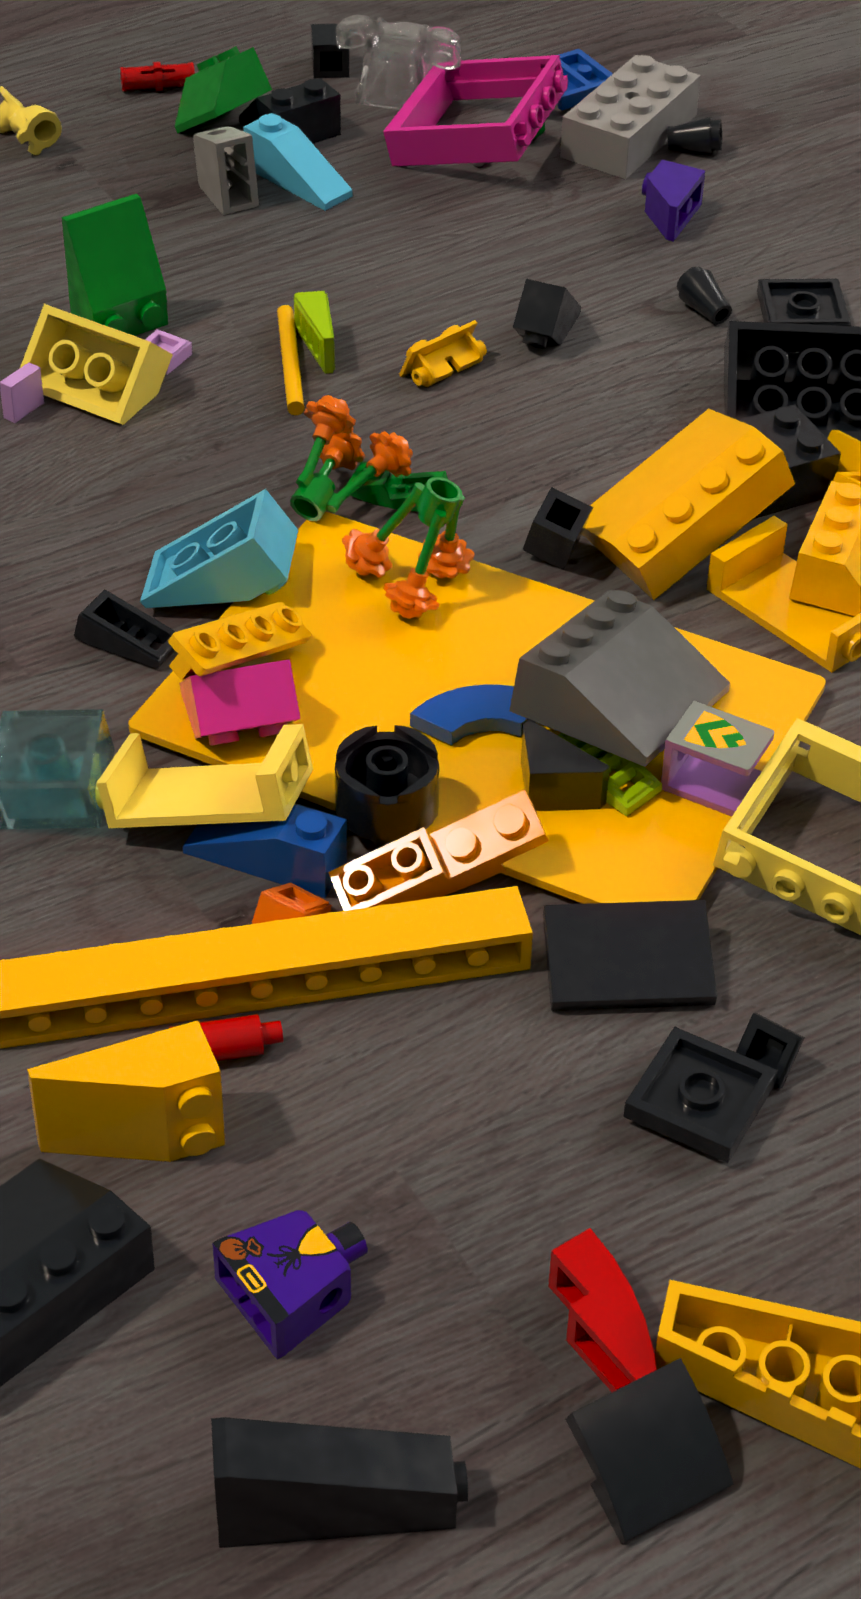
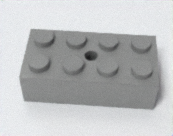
(629, 116)

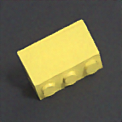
(95, 365)

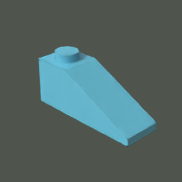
(294, 163)

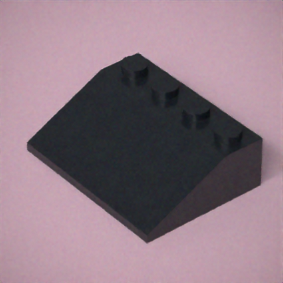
(797, 366)
(62, 1258)

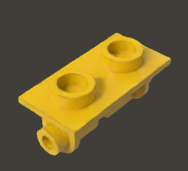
(429, 359)

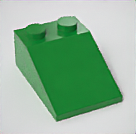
(114, 267)

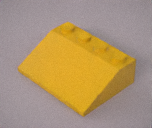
(687, 500)

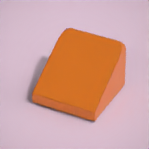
(288, 902)

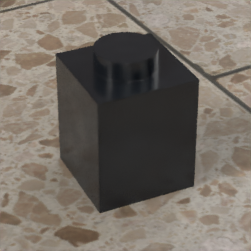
(327, 57)
(557, 528)

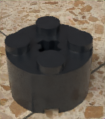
(386, 783)

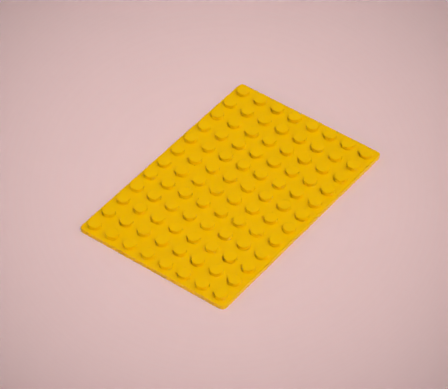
(379, 666)

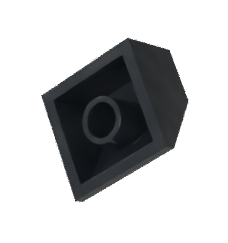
(309, 106)

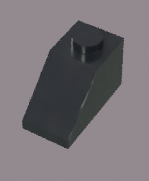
(545, 314)

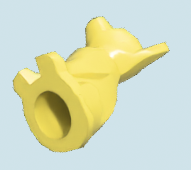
(30, 123)

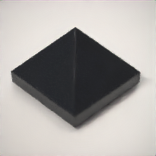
(770, 1045)

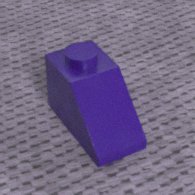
(672, 196)

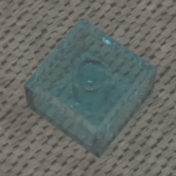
(52, 768)

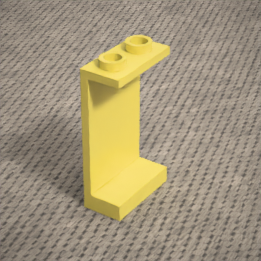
(204, 794)

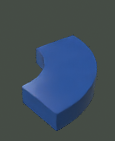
(468, 712)

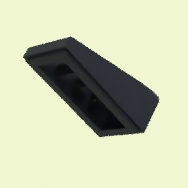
(102, 625)

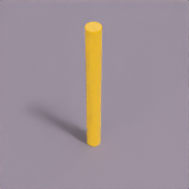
(290, 360)

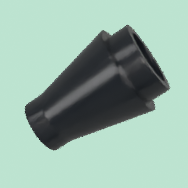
(696, 136)
(701, 292)

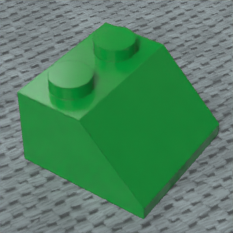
(221, 86)

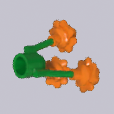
(342, 448)
(441, 554)

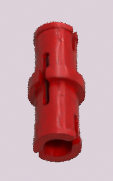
(155, 76)

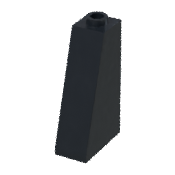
(330, 1482)

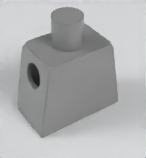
(227, 161)

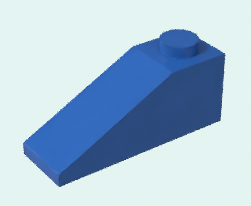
(279, 851)

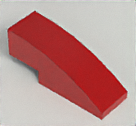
(603, 1311)

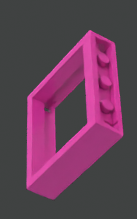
(417, 141)

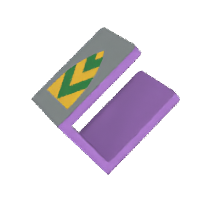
(713, 757)

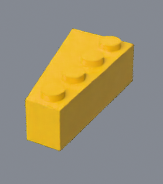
(770, 1363)

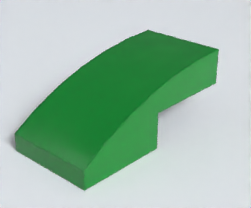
(390, 490)

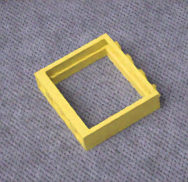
(828, 762)

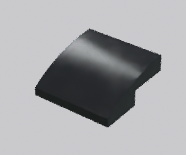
(651, 1450)

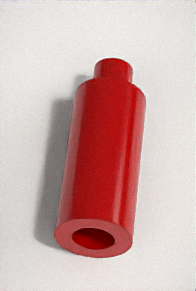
(240, 1036)

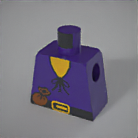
(288, 1276)

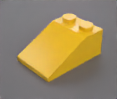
(132, 1099)

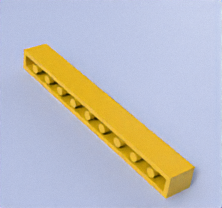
(262, 966)

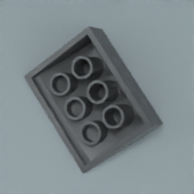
(615, 678)

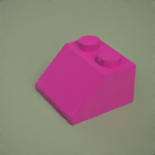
(240, 701)

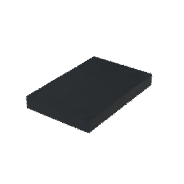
(629, 955)

